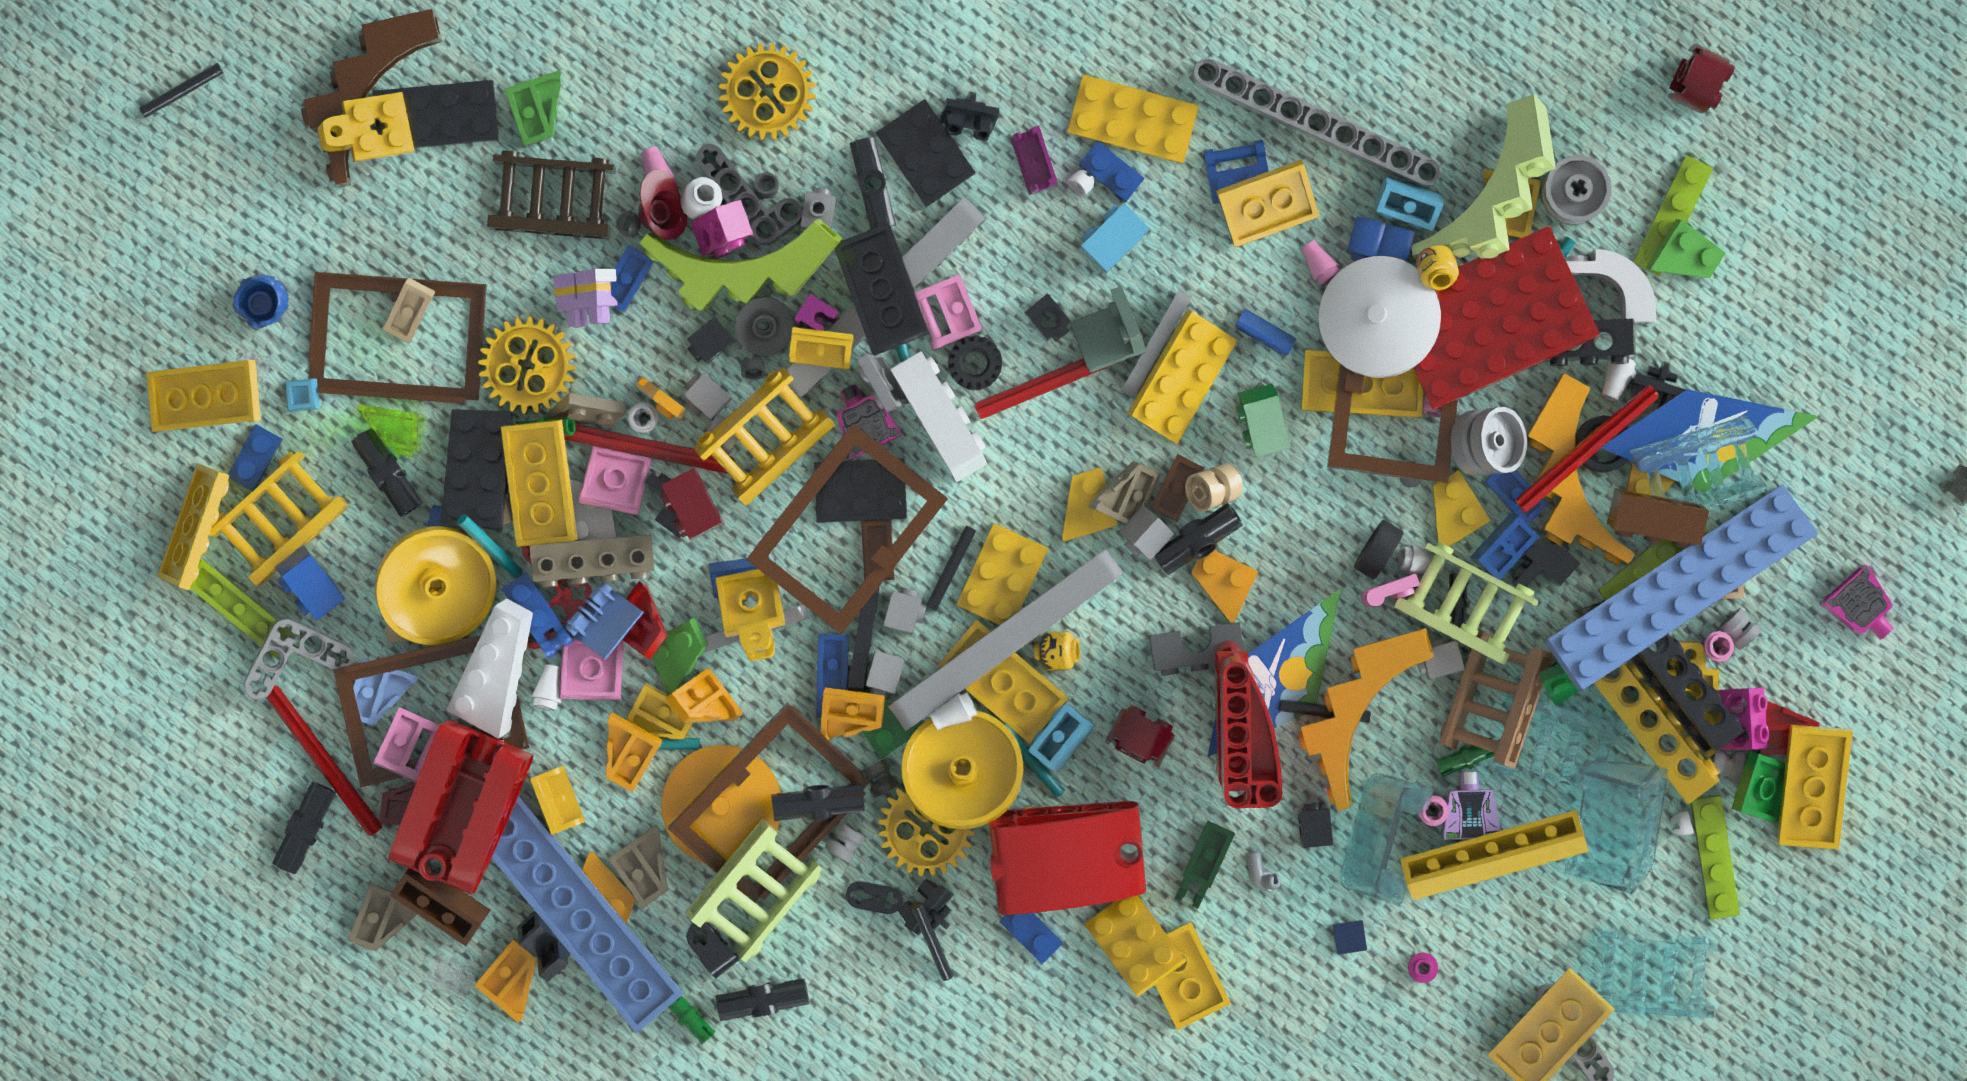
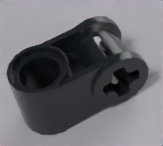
(714, 952)

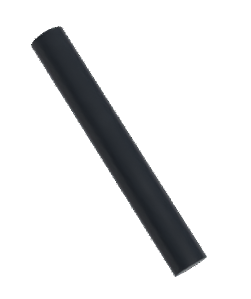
(181, 90)
(951, 568)
(1314, 710)
(932, 941)

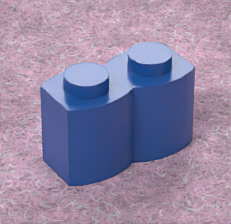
(1378, 239)

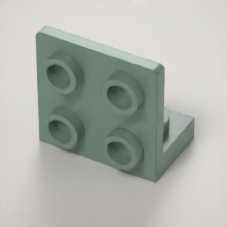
(1109, 334)

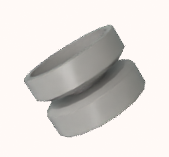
(1593, 188)
(1488, 441)

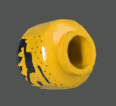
(1057, 651)

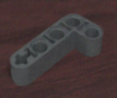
(743, 192)

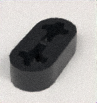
(873, 905)

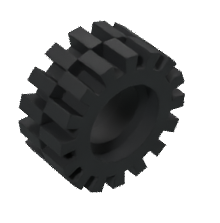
(968, 345)

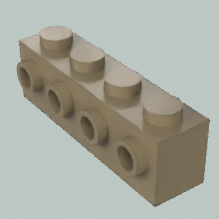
(592, 558)

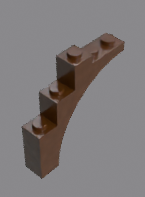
(386, 45)

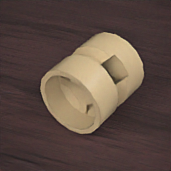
(1213, 487)

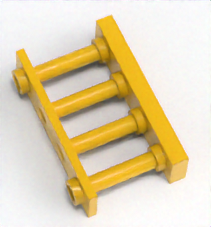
(769, 464)
(307, 528)

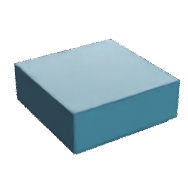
(302, 395)

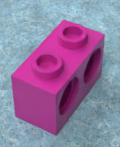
(722, 229)
(1751, 718)

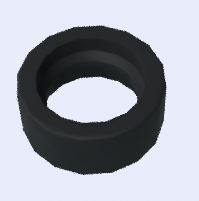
(1592, 464)
(1378, 549)

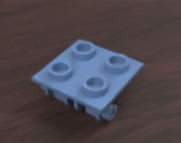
(603, 620)

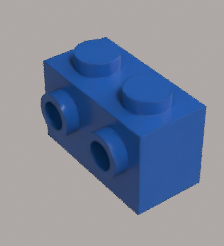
(309, 583)

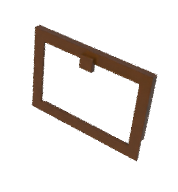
(318, 338)
(1351, 383)
(885, 558)
(345, 675)
(737, 773)

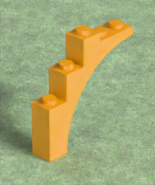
(1571, 516)
(1348, 700)

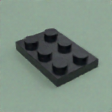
(925, 153)
(861, 493)

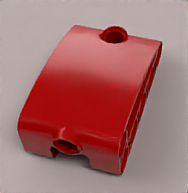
(1244, 733)
(460, 805)
(1066, 856)

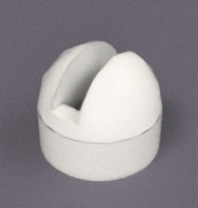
(1083, 180)
(1685, 824)

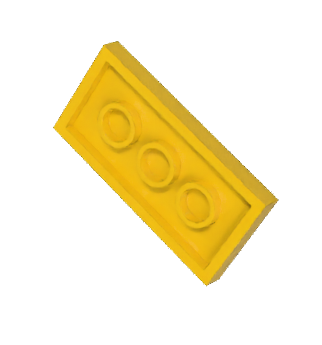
(1132, 119)
(1182, 376)
(203, 396)
(1386, 396)
(539, 483)
(193, 526)
(1011, 689)
(1814, 787)
(1551, 1030)

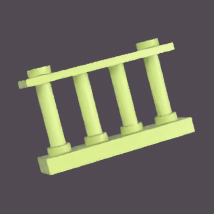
(1467, 632)
(744, 863)

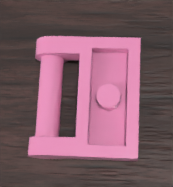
(956, 310)
(1398, 588)
(401, 741)

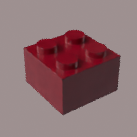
(691, 504)

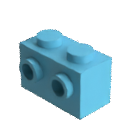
(1408, 203)
(1114, 237)
(1061, 737)

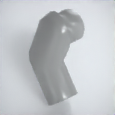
(1259, 875)

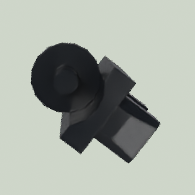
(969, 114)
(1668, 391)
(934, 905)

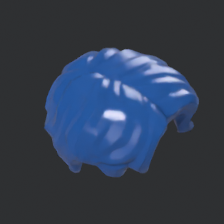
(260, 300)

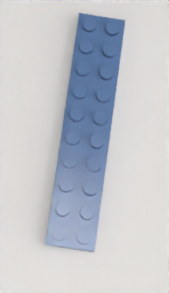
(1680, 588)
(583, 919)

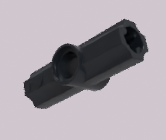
(869, 165)
(386, 472)
(1198, 538)
(818, 802)
(303, 827)
(762, 999)

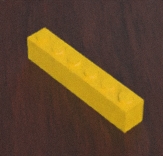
(1494, 855)

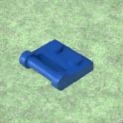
(1225, 178)

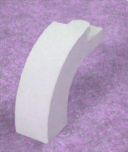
(1627, 278)

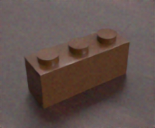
(1657, 518)
(441, 905)

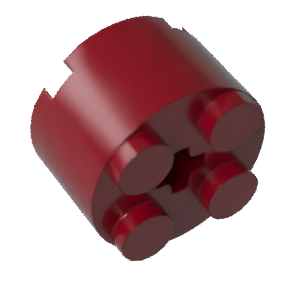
(1700, 79)
(1140, 736)

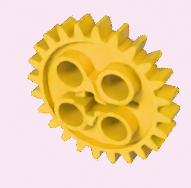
(788, 75)
(553, 373)
(910, 849)

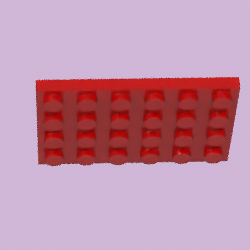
(1504, 319)

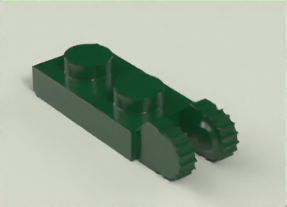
(1205, 860)

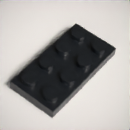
(449, 113)
(881, 289)
(476, 469)

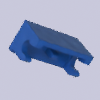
(1504, 546)

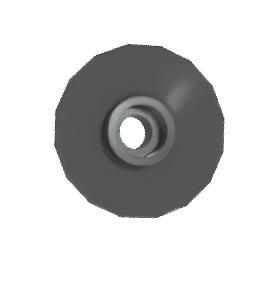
(768, 340)

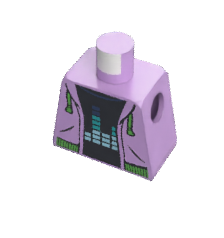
(1470, 810)

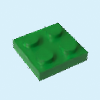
(1760, 787)

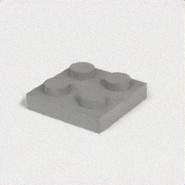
(887, 390)

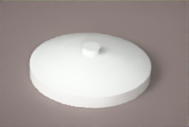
(1379, 317)

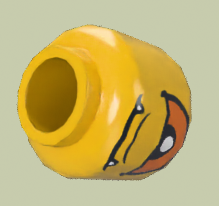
(1437, 267)

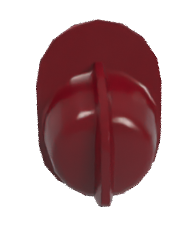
(661, 205)

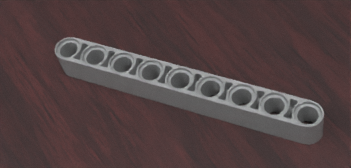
(1331, 123)
(919, 261)
(1005, 639)

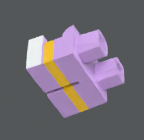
(585, 291)

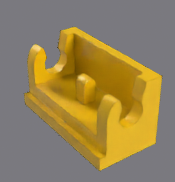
(821, 348)
(557, 800)

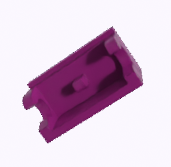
(1034, 160)
(814, 311)

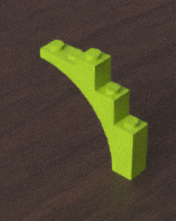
(745, 278)

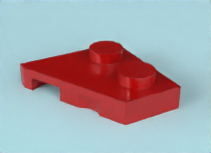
(648, 630)
(1778, 722)

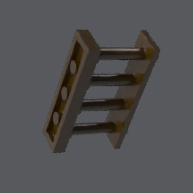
(564, 223)

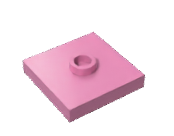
(615, 480)
(589, 675)

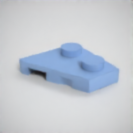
(380, 692)

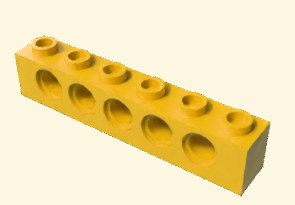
(1688, 785)

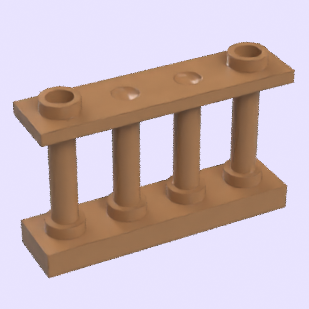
(1515, 721)

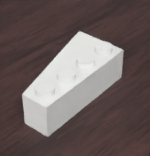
(939, 416)
(492, 674)

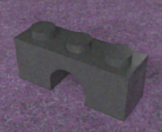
(1170, 654)

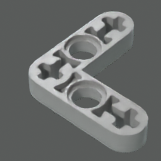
(284, 647)

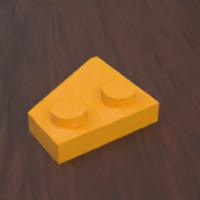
(704, 700)

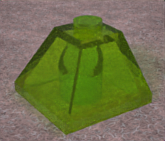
(396, 428)

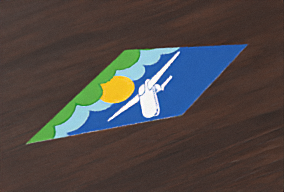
(1698, 410)
(1292, 662)

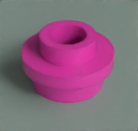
(1414, 963)

